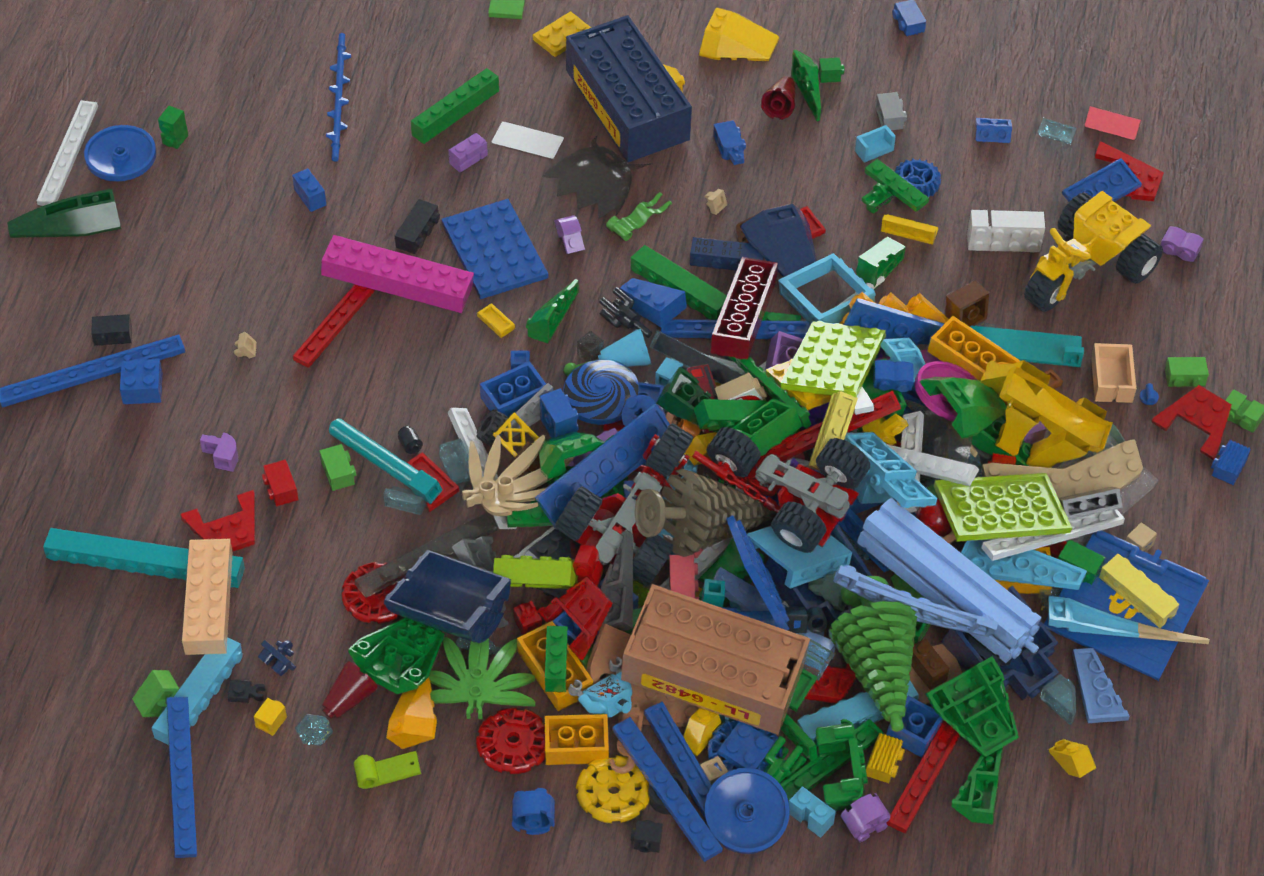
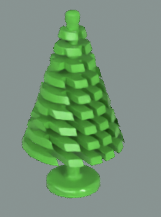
(879, 649)

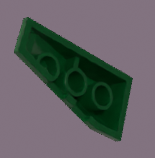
(682, 396)

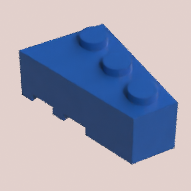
(655, 301)

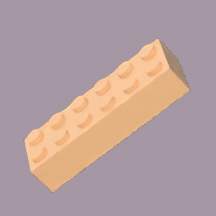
(207, 597)

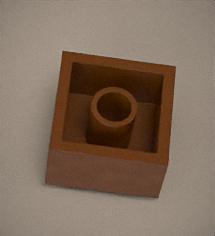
(968, 304)

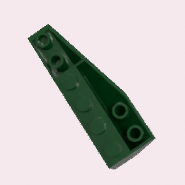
(69, 217)

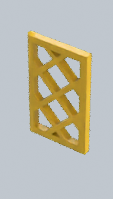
(524, 428)

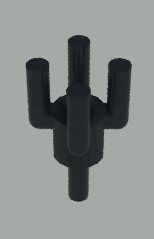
(623, 312)

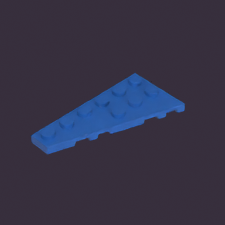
(895, 322)

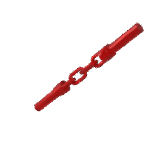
(723, 473)

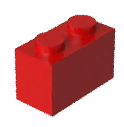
(280, 483)

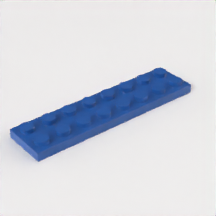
(606, 464)

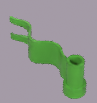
(636, 219)

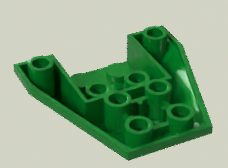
(972, 400)
(398, 654)

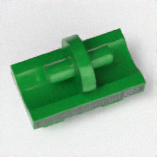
(877, 197)

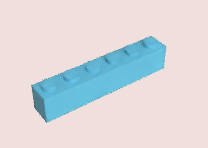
(202, 685)
(855, 709)

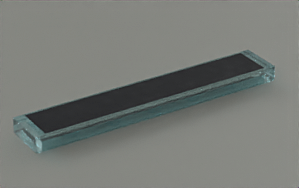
(691, 357)

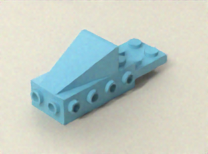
(888, 475)

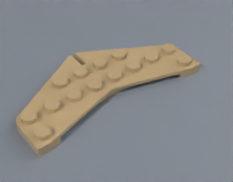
(1109, 468)

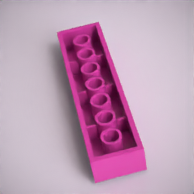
(397, 273)

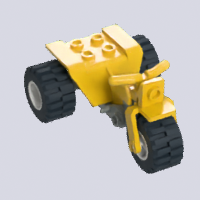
(1097, 234)

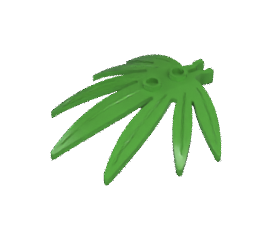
(477, 683)

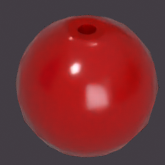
(935, 519)

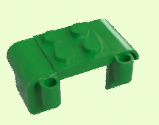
(841, 739)

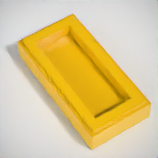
(496, 320)

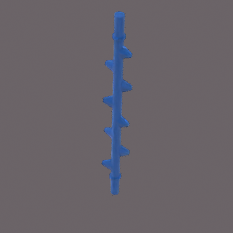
(339, 100)

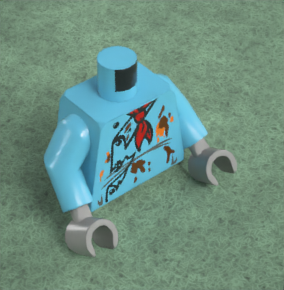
(607, 695)

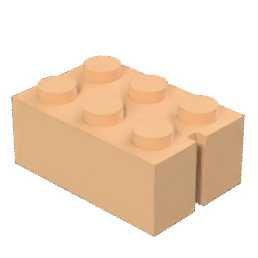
(1113, 372)

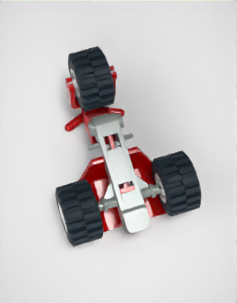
(808, 499)
(603, 520)

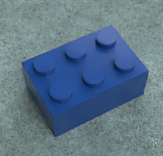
(511, 389)

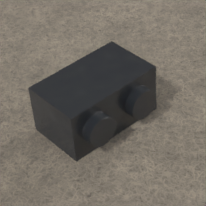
(111, 330)

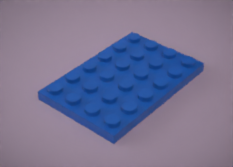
(494, 248)
(758, 572)

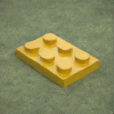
(554, 35)

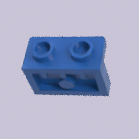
(993, 130)

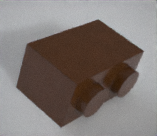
(929, 664)

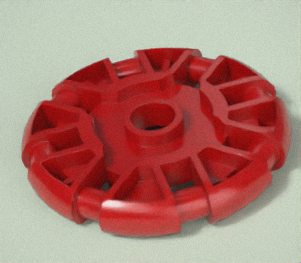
(372, 603)
(514, 751)

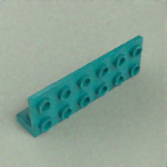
(1037, 346)

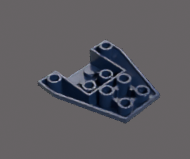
(782, 237)

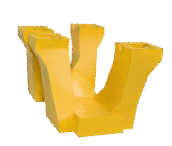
(1073, 425)

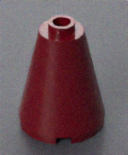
(779, 99)
(348, 691)

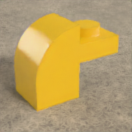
(887, 429)

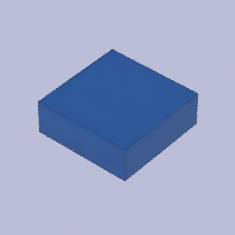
(519, 358)

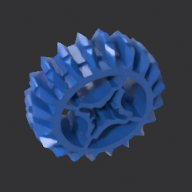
(919, 173)

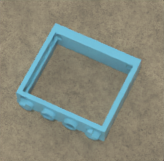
(789, 283)

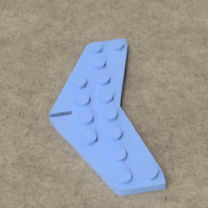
(925, 610)

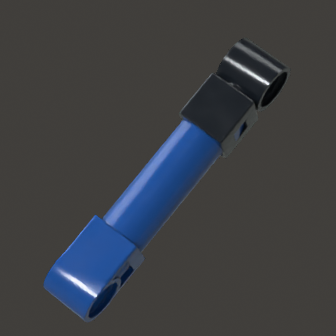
(798, 618)

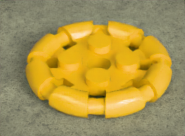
(612, 802)

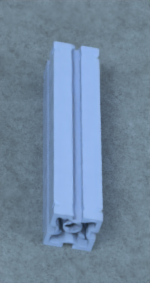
(948, 577)

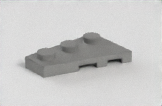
(530, 411)

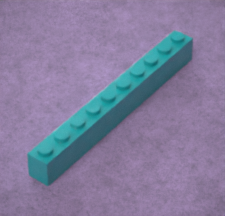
(125, 555)

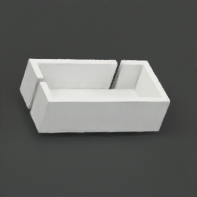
(1009, 231)

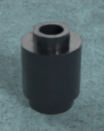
(409, 440)

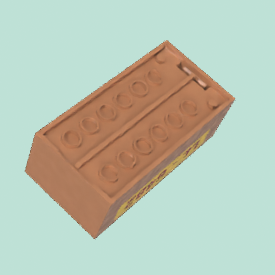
(714, 659)

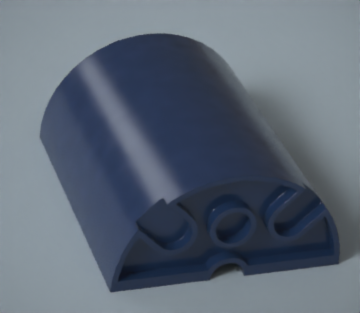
(451, 597)

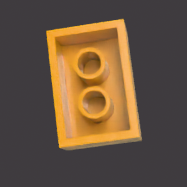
(576, 739)

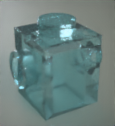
(314, 729)

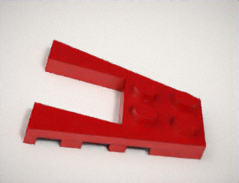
(1147, 175)

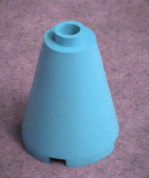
(628, 351)

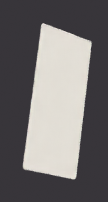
(527, 140)

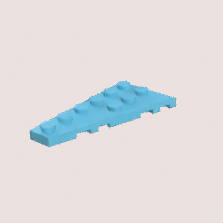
(1026, 567)

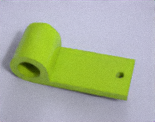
(373, 774)

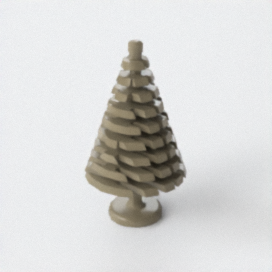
(696, 512)

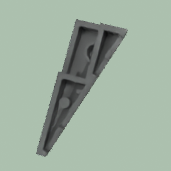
(478, 554)
(619, 586)

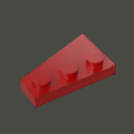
(450, 488)

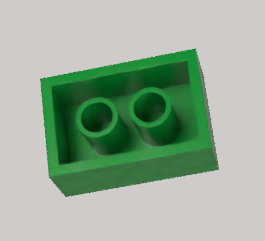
(770, 424)

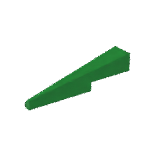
(979, 794)

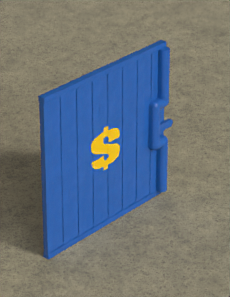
(1140, 654)

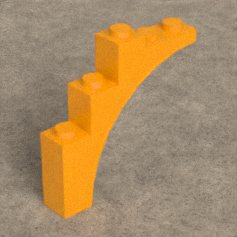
(917, 305)

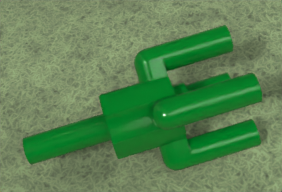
(781, 768)

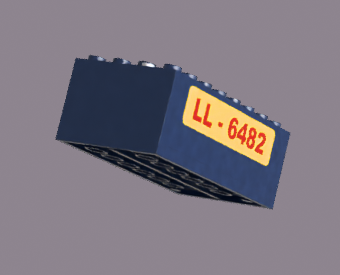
(628, 88)

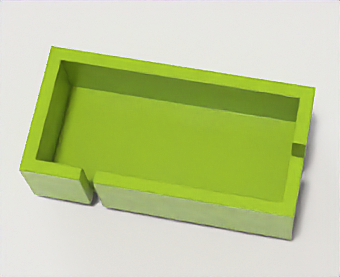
(536, 572)

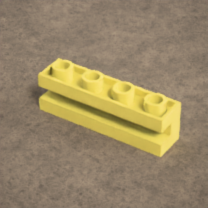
(835, 422)
(1139, 590)

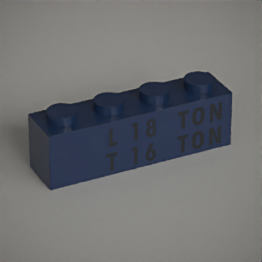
(720, 253)

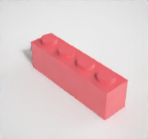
(682, 575)

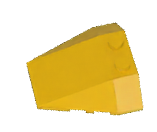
(736, 37)

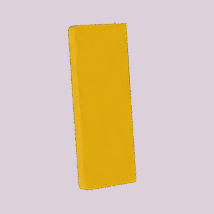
(909, 229)

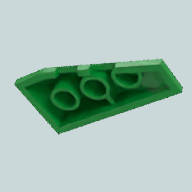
(806, 78)
(549, 316)
(987, 439)

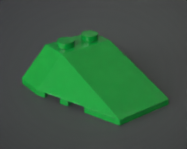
(564, 447)
(977, 707)

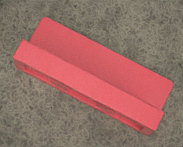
(1112, 123)

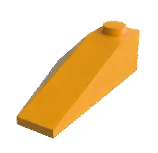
(413, 718)

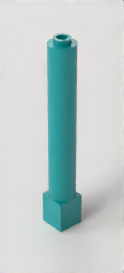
(418, 481)

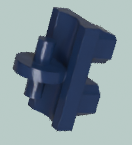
(282, 664)

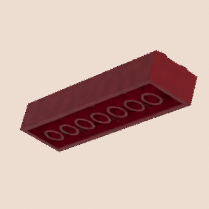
(744, 308)

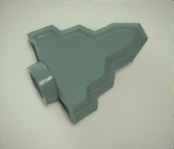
(828, 590)

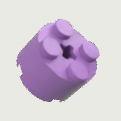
(866, 816)

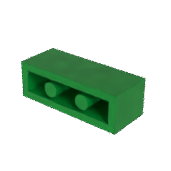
(556, 658)

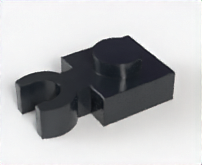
(243, 690)

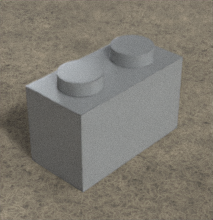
(890, 110)

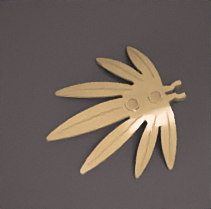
(503, 495)

